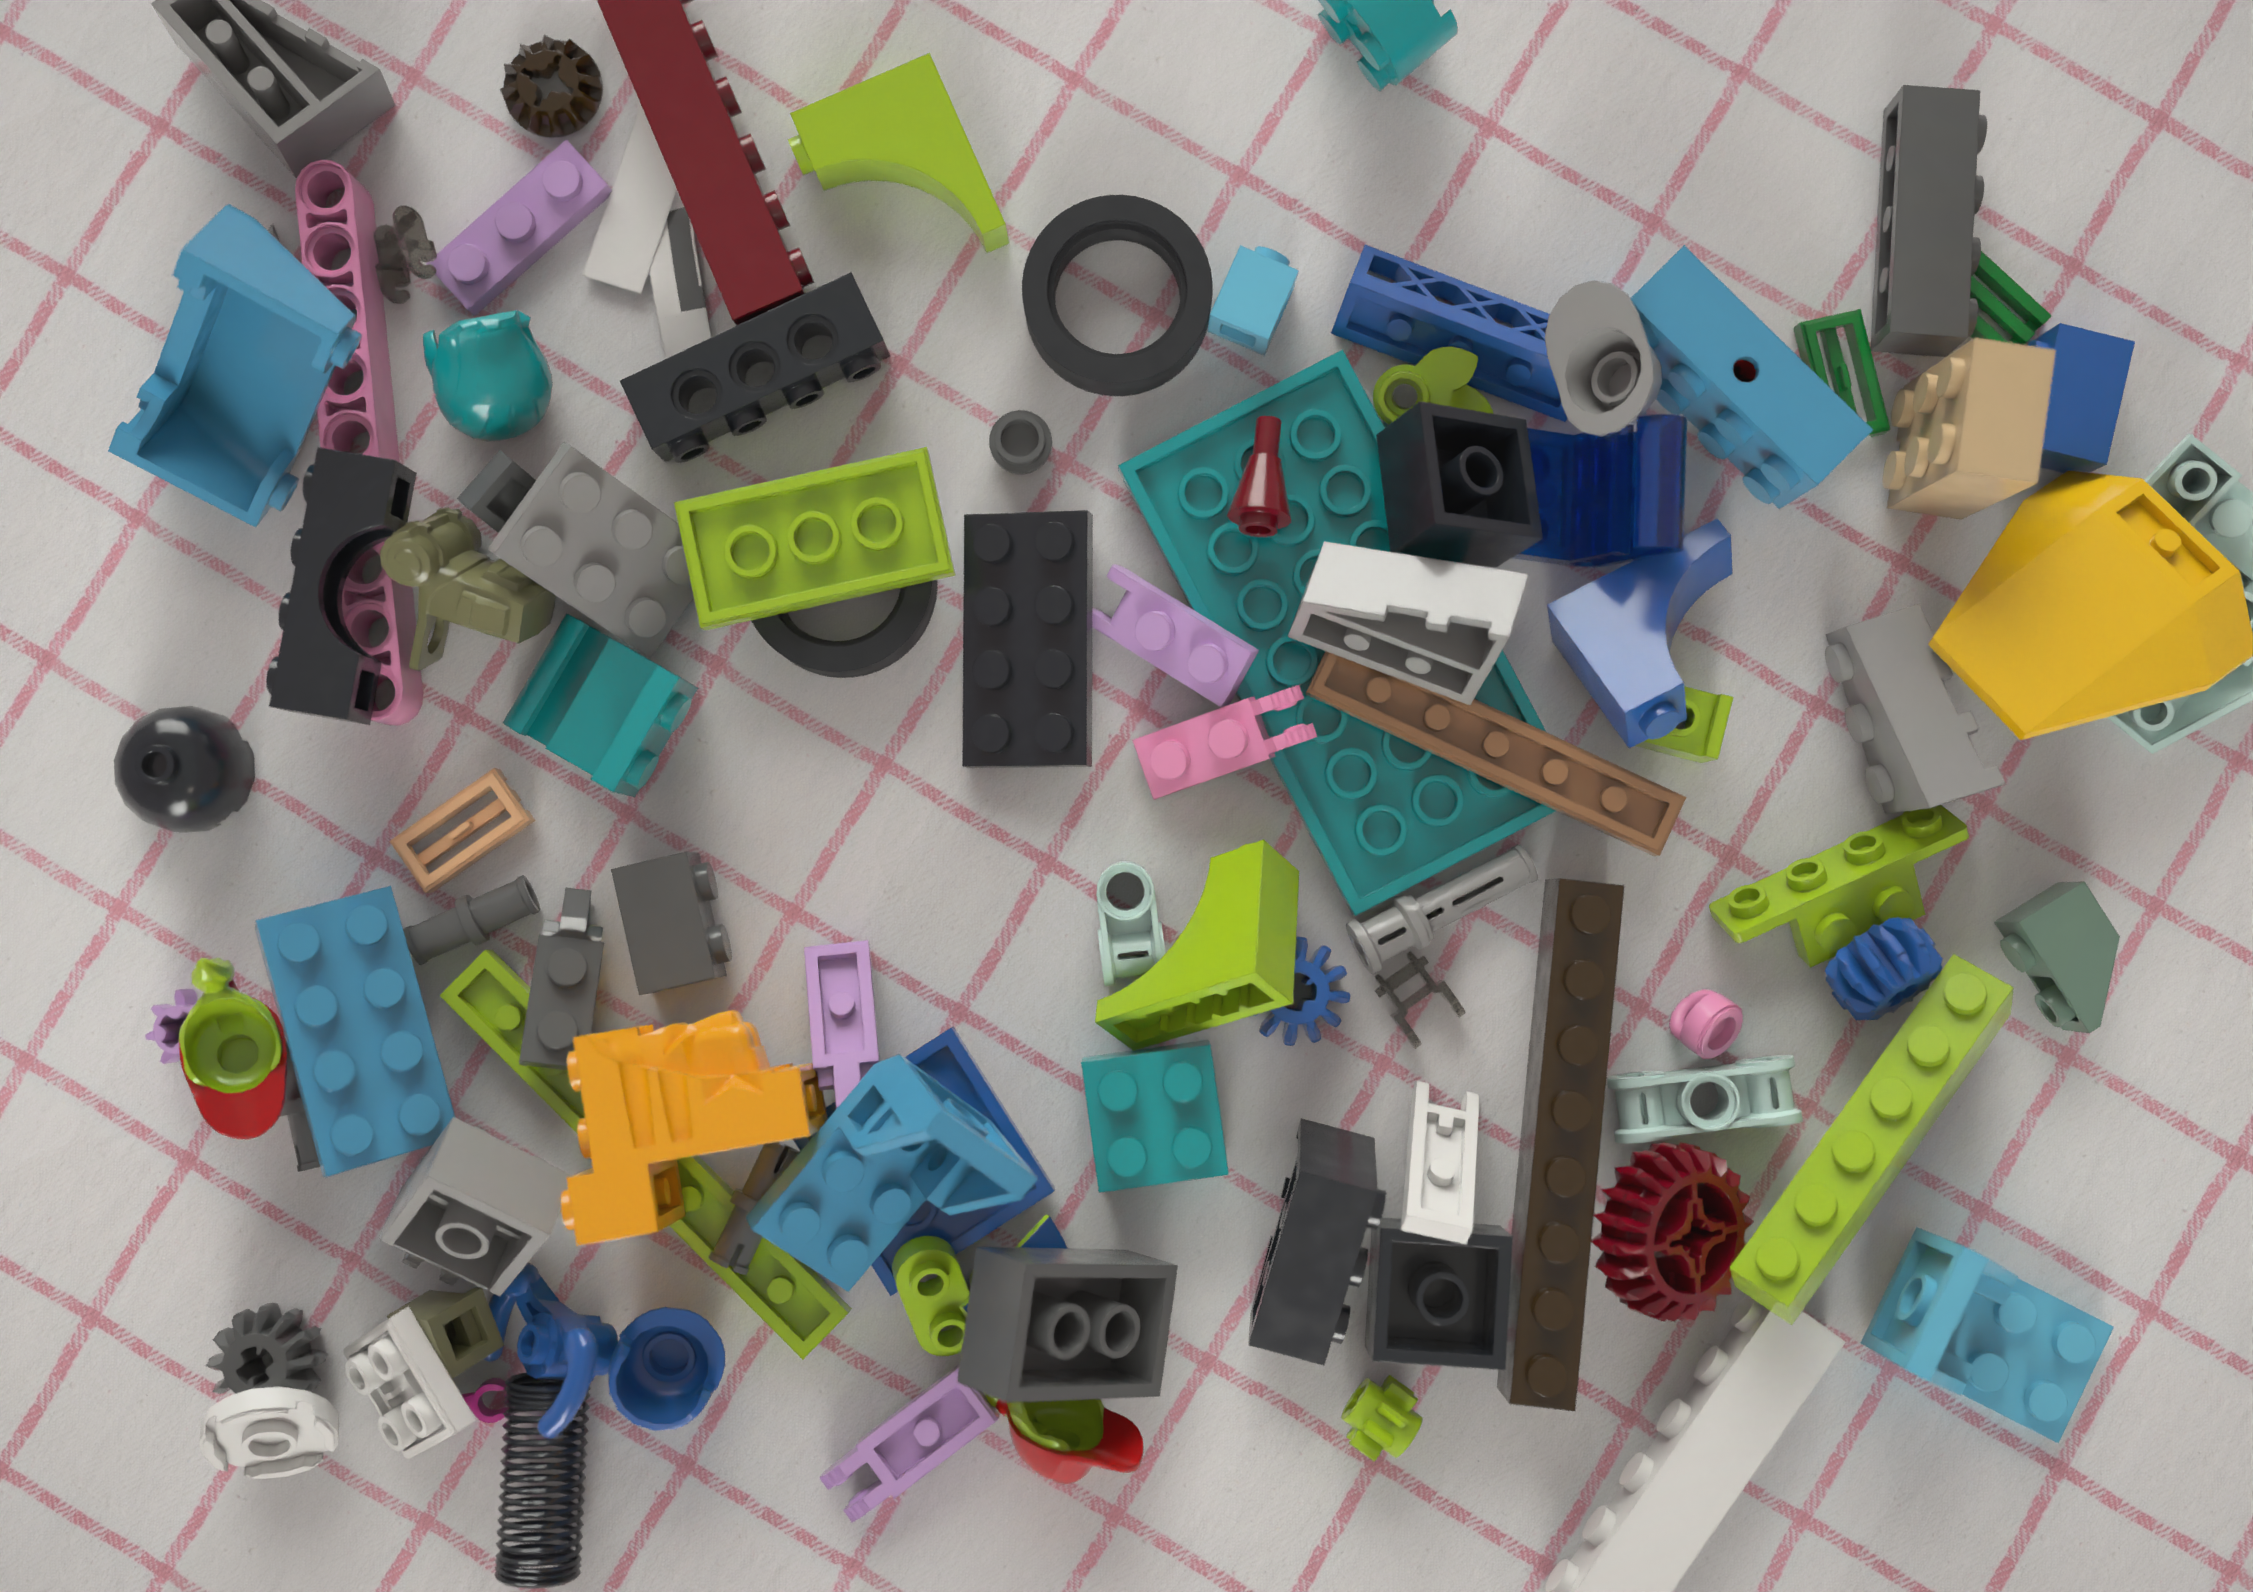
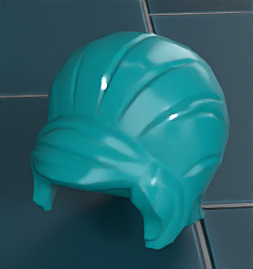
(489, 376)

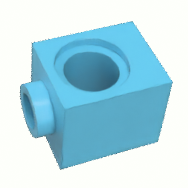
(1253, 298)

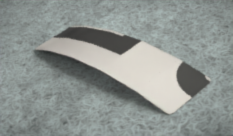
(678, 287)

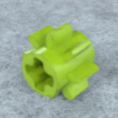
(1381, 1418)

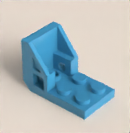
(875, 1165)

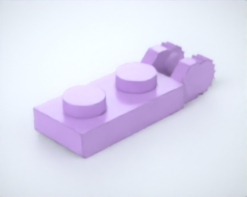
(913, 1441)

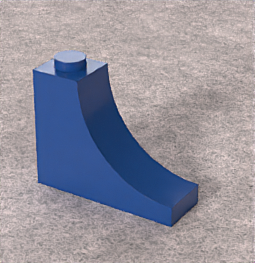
(1623, 627)

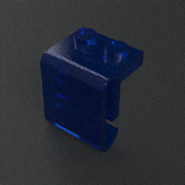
(1610, 493)

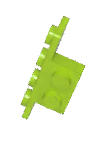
(1843, 887)

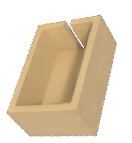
(1970, 429)

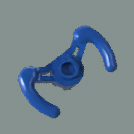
(554, 1344)

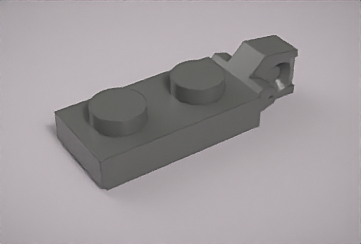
(562, 984)

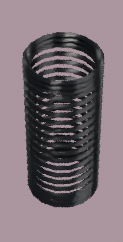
(525, 1395)

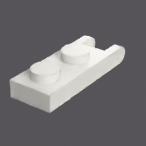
(1440, 1167)

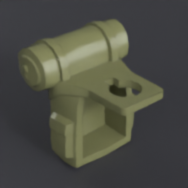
(461, 585)

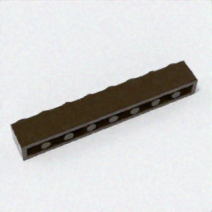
(1561, 1141)

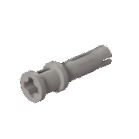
(1407, 921)

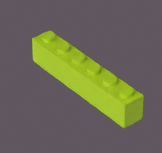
(1872, 1138)

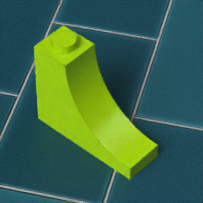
(902, 133)
(1227, 960)

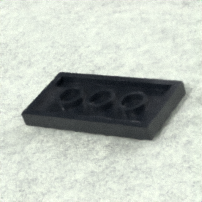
(1027, 639)

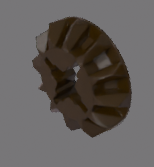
(560, 112)

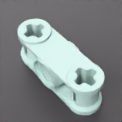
(1749, 1091)

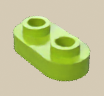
(934, 1302)

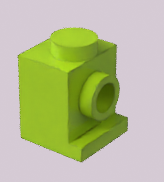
(1702, 731)

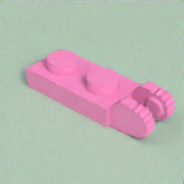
(1216, 743)

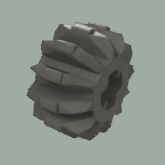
(254, 1337)

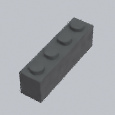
(1927, 221)

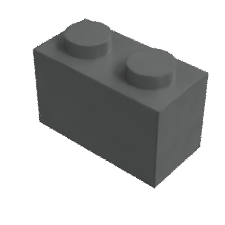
(671, 922)

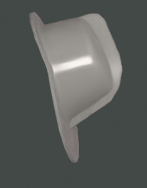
(1601, 358)

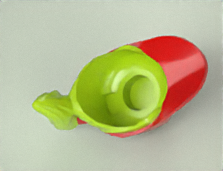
(233, 1055)
(1071, 1437)

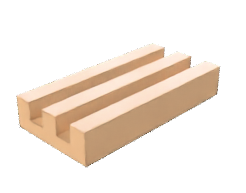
(507, 801)

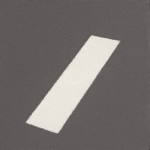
(633, 213)

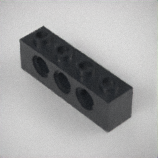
(664, 390)

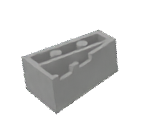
(277, 76)
(1410, 616)

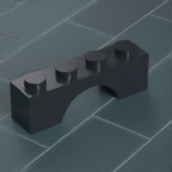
(349, 509)

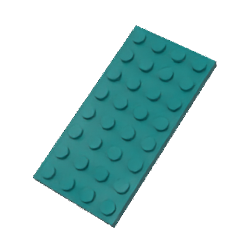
(1367, 798)

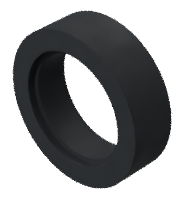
(1125, 220)
(859, 655)

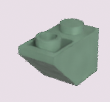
(2066, 952)

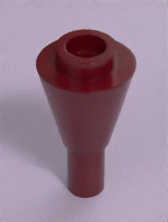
(1261, 496)

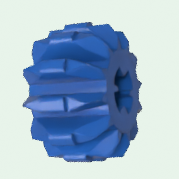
(1883, 968)
(1309, 1008)

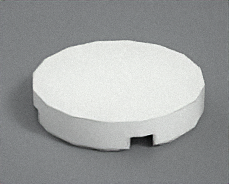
(269, 1432)

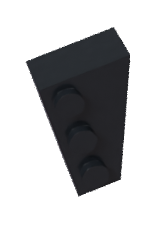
(1317, 1244)

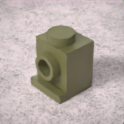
(457, 1326)

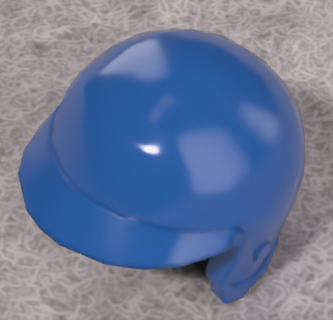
(665, 1368)

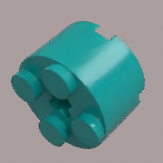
(1388, 34)

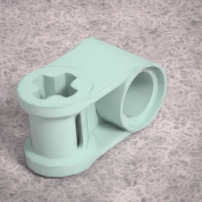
(1128, 928)

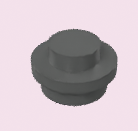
(1020, 442)

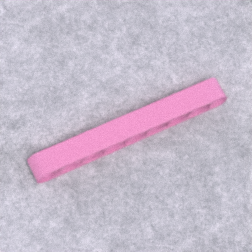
(369, 409)

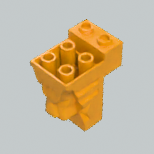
(671, 1099)

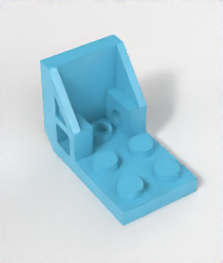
(1986, 1334)

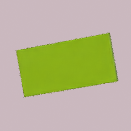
(814, 538)

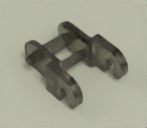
(401, 250)
(1415, 967)

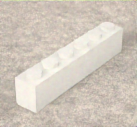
(1701, 1455)

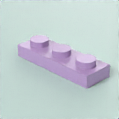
(520, 227)

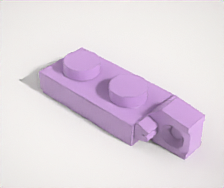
(841, 1014)

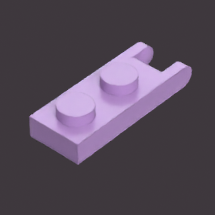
(1176, 638)

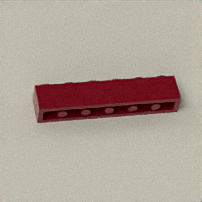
(706, 155)

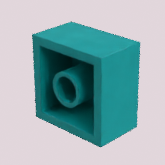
(1154, 1116)

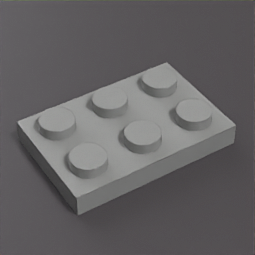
(600, 550)

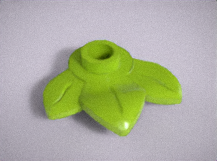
(1437, 378)

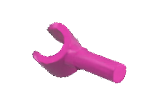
(477, 1406)

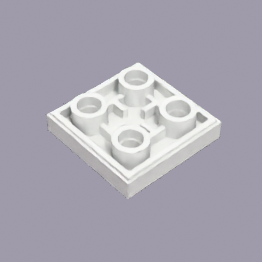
(406, 1385)

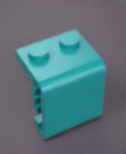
(601, 706)

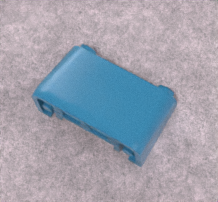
(238, 370)

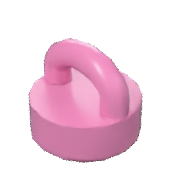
(1706, 1023)

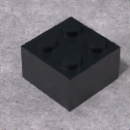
(1458, 485)
(1438, 1297)

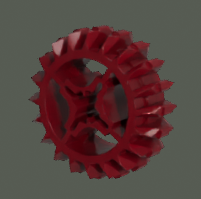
(1672, 1231)

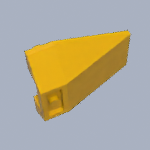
(2095, 608)

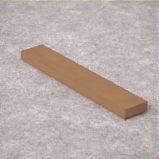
(1505, 752)

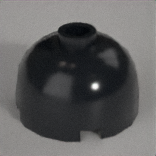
(184, 769)

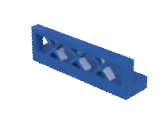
(1409, 323)

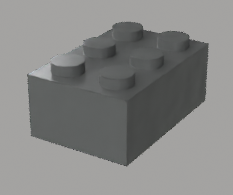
(1066, 1324)

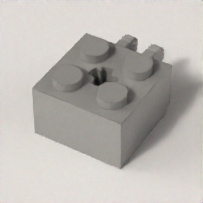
(475, 1208)

